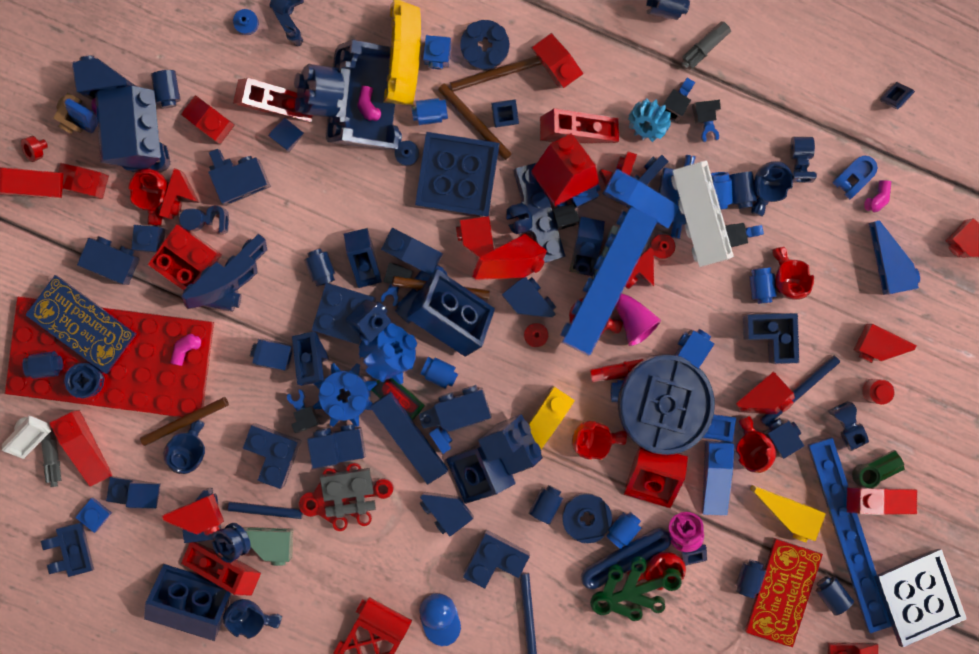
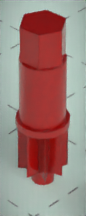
(613, 371)

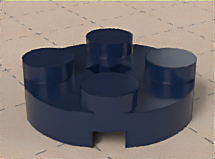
(496, 36)
(598, 526)

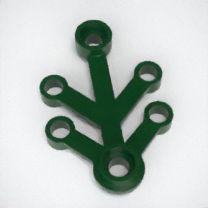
(632, 592)

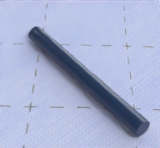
(806, 385)
(528, 613)

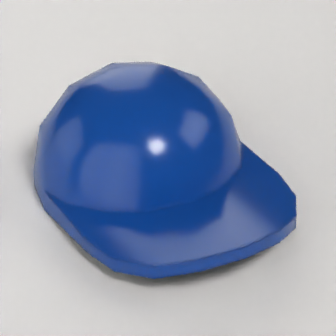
(440, 619)

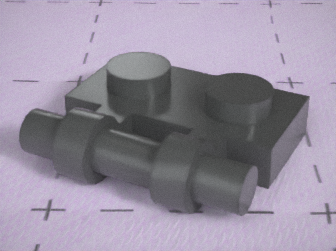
(346, 485)

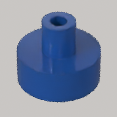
(245, 27)

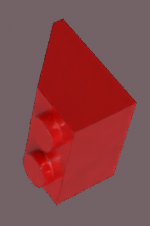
(565, 170)
(656, 477)

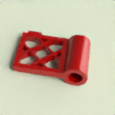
(378, 620)

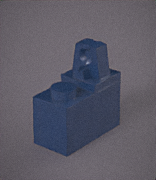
(236, 181)

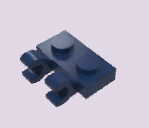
(73, 548)

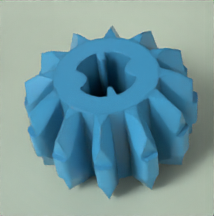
(649, 120)

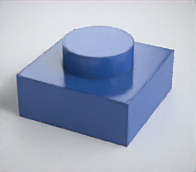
(441, 439)
(93, 515)

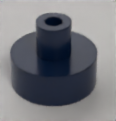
(410, 158)

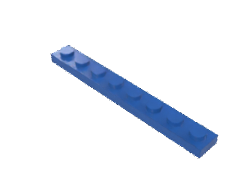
(849, 534)

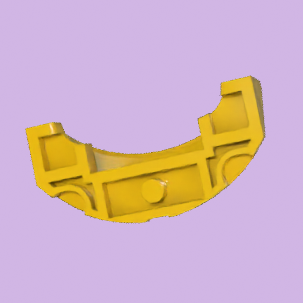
(403, 53)

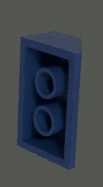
(128, 127)
(451, 313)
(187, 603)

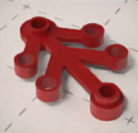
(319, 509)

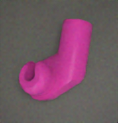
(365, 105)

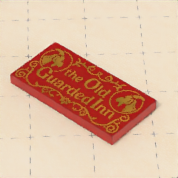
(784, 592)

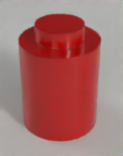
(878, 391)

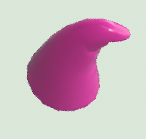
(636, 318)

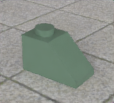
(272, 544)

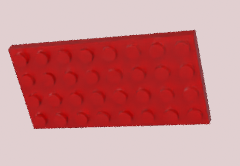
(138, 380)

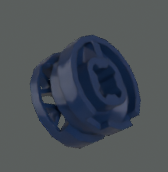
(84, 380)
(231, 542)

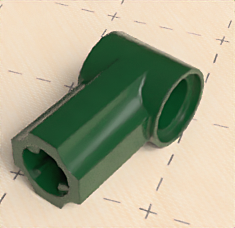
(879, 468)

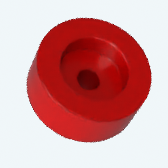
(33, 148)
(659, 251)
(531, 339)

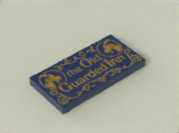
(81, 324)

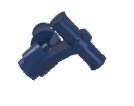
(282, 10)

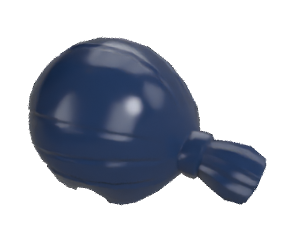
(771, 185)
(185, 450)
(248, 619)

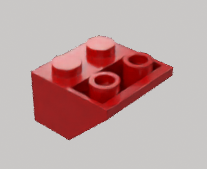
(183, 257)

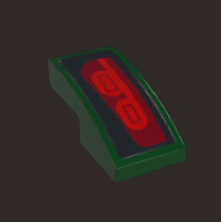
(405, 397)

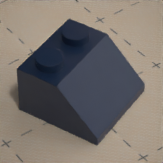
(94, 76)
(478, 477)

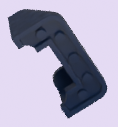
(363, 66)

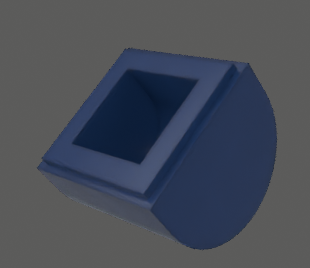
(505, 113)

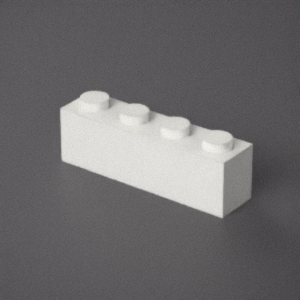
(702, 214)

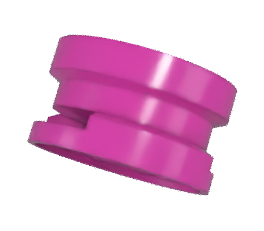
(687, 531)

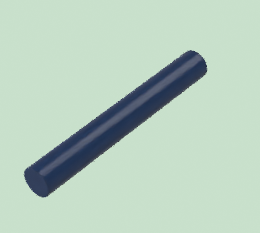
(265, 510)

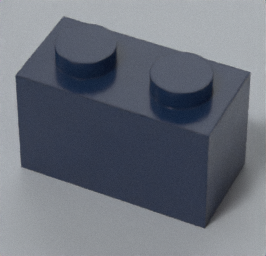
(109, 261)

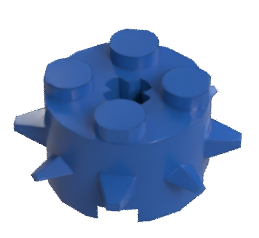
(389, 353)
(331, 389)

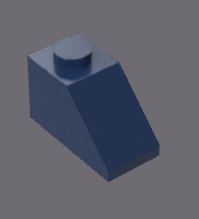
(411, 251)
(362, 257)

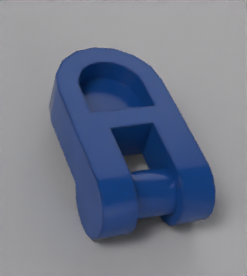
(862, 169)

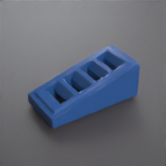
(81, 116)

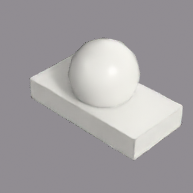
(26, 436)

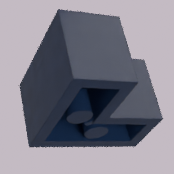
(781, 334)
(513, 444)
(331, 448)
(279, 453)
(492, 553)

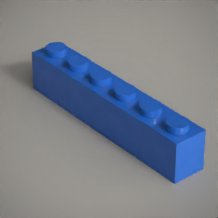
(609, 281)

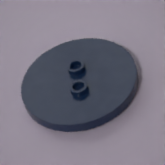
(666, 404)

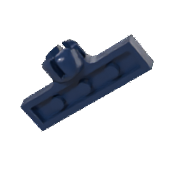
(535, 214)

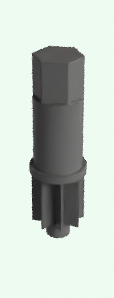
(703, 47)
(50, 459)

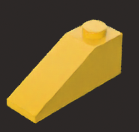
(549, 415)
(795, 516)

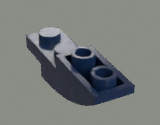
(221, 281)

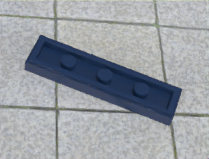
(409, 438)

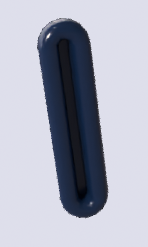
(644, 546)

